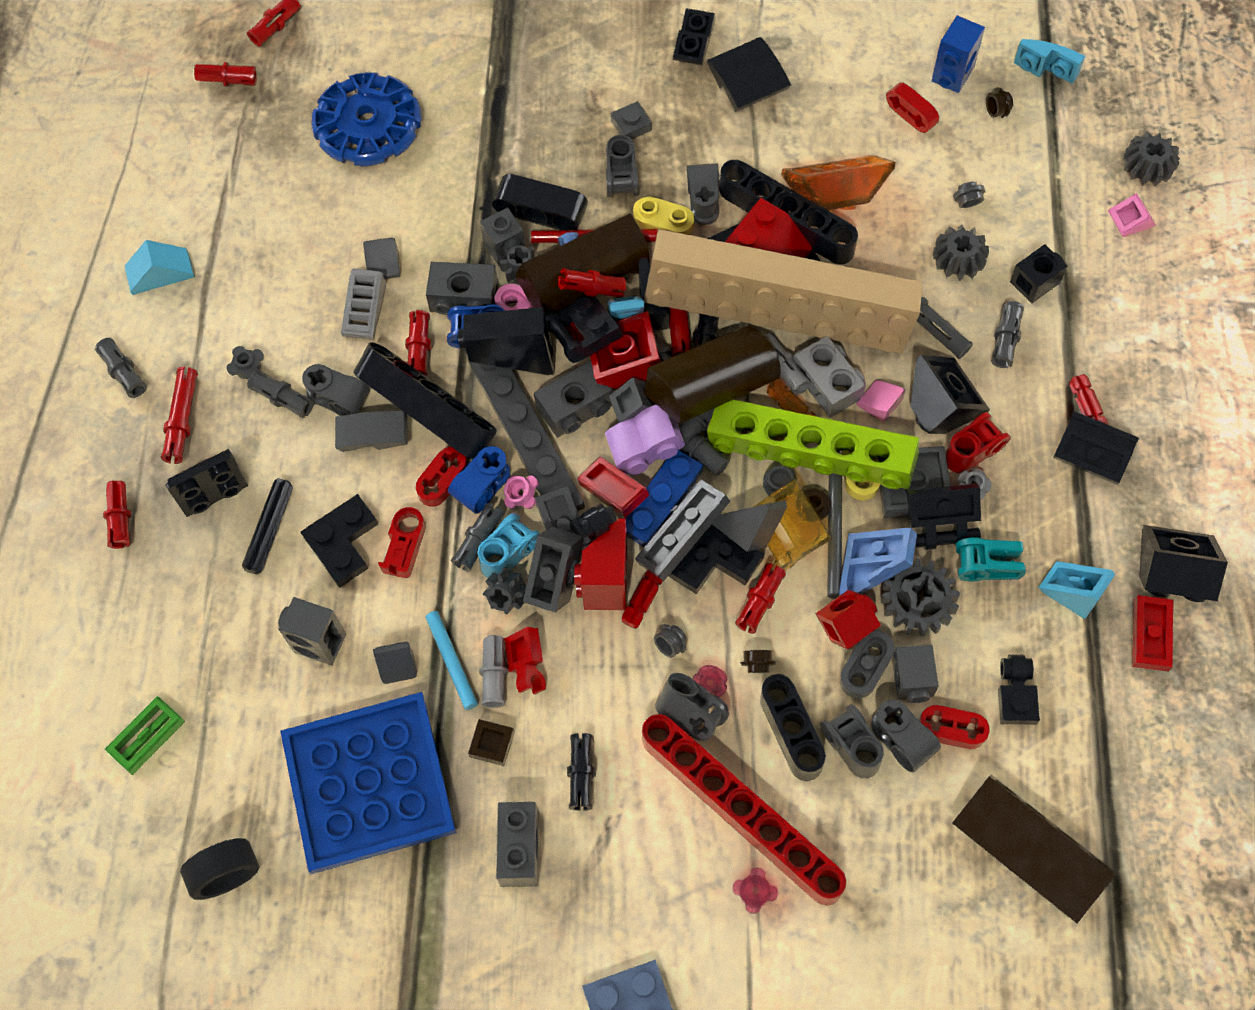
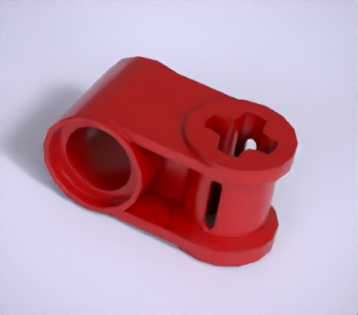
(979, 440)

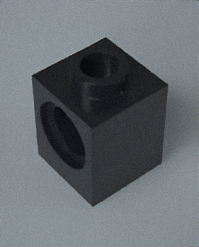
(1035, 284)

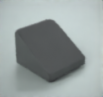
(382, 256)
(395, 662)

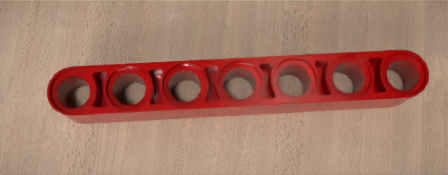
(749, 825)

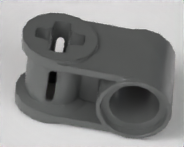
(621, 170)
(704, 192)
(334, 390)
(689, 706)
(851, 735)
(907, 738)

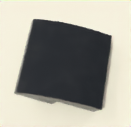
(749, 73)

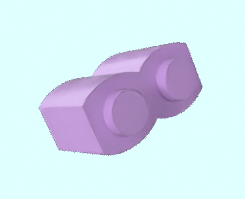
(644, 439)

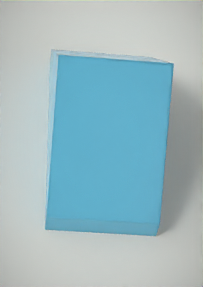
(157, 266)
(1076, 586)

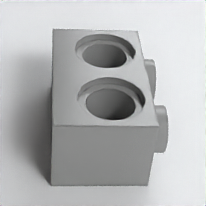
(825, 378)

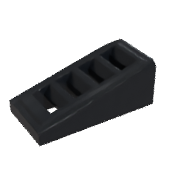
(658, 315)

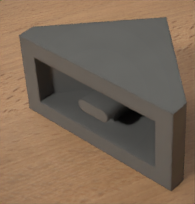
(752, 526)

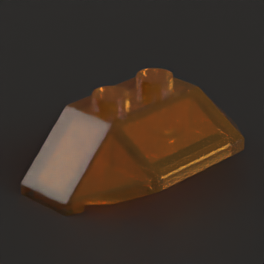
(840, 182)

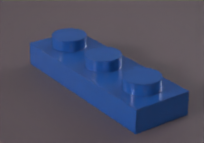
(664, 491)

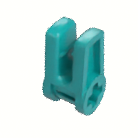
(977, 561)

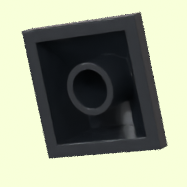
(943, 395)

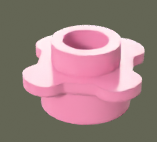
(513, 487)

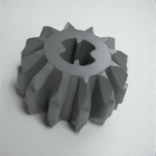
(1151, 158)
(960, 252)

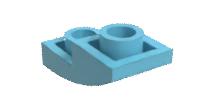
(1039, 56)

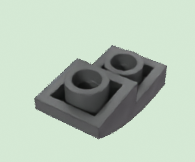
(370, 429)

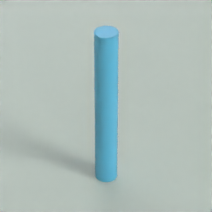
(451, 660)

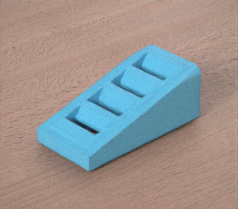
(625, 307)

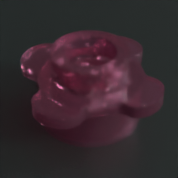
(752, 901)

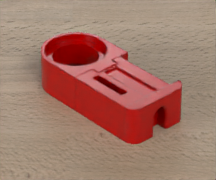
(403, 545)

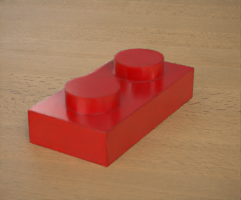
(1153, 633)

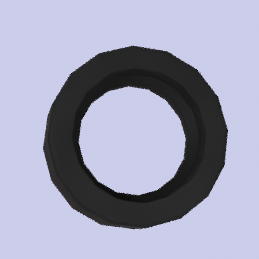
(219, 868)

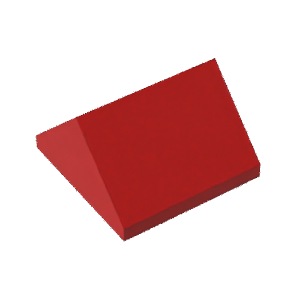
(629, 355)

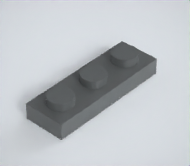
(682, 530)

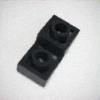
(694, 36)

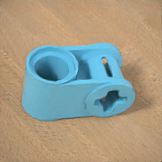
(511, 541)

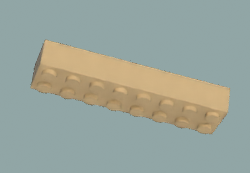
(782, 291)

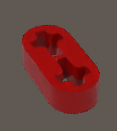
(912, 107)
(437, 473)
(956, 718)

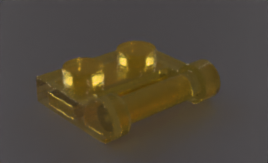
(800, 524)

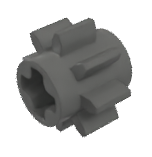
(514, 258)
(505, 590)

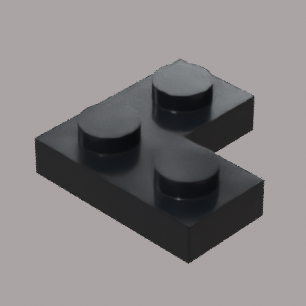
(332, 539)
(712, 552)

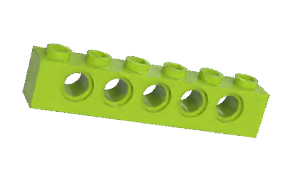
(803, 429)

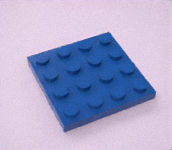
(367, 783)

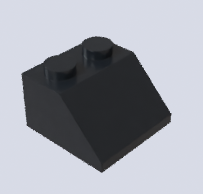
(1181, 564)

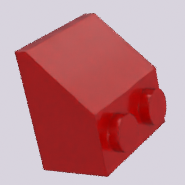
(770, 230)
(603, 570)

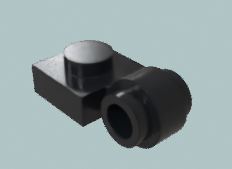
(592, 522)
(1018, 701)

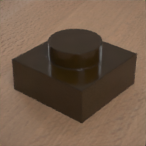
(491, 742)

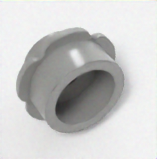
(977, 476)

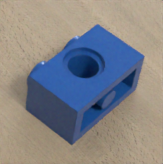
(957, 54)

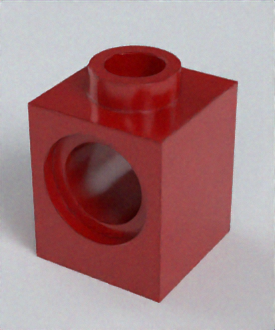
(848, 619)

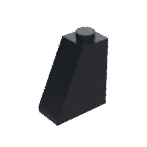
(509, 340)

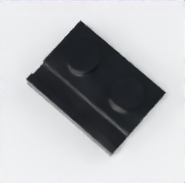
(1096, 448)

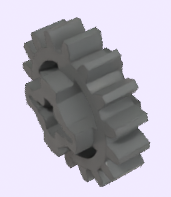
(934, 602)

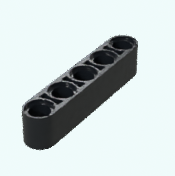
(806, 214)
(424, 400)

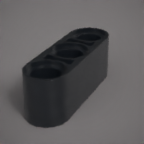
(540, 202)
(792, 710)

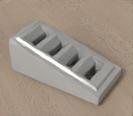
(368, 284)

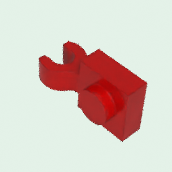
(523, 655)

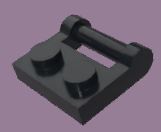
(592, 323)

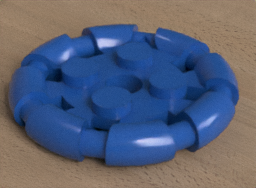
(368, 133)

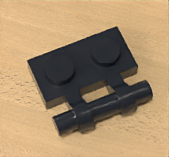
(943, 507)

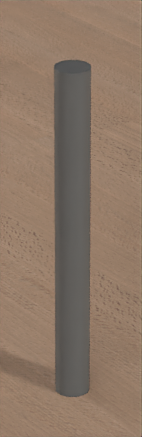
(835, 530)

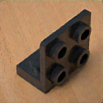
(206, 483)

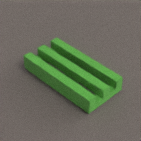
(153, 744)

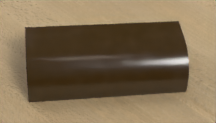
(609, 250)
(712, 374)
(1034, 848)

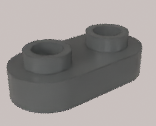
(865, 665)

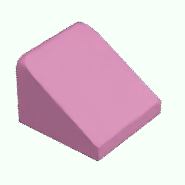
(1131, 216)
(881, 399)

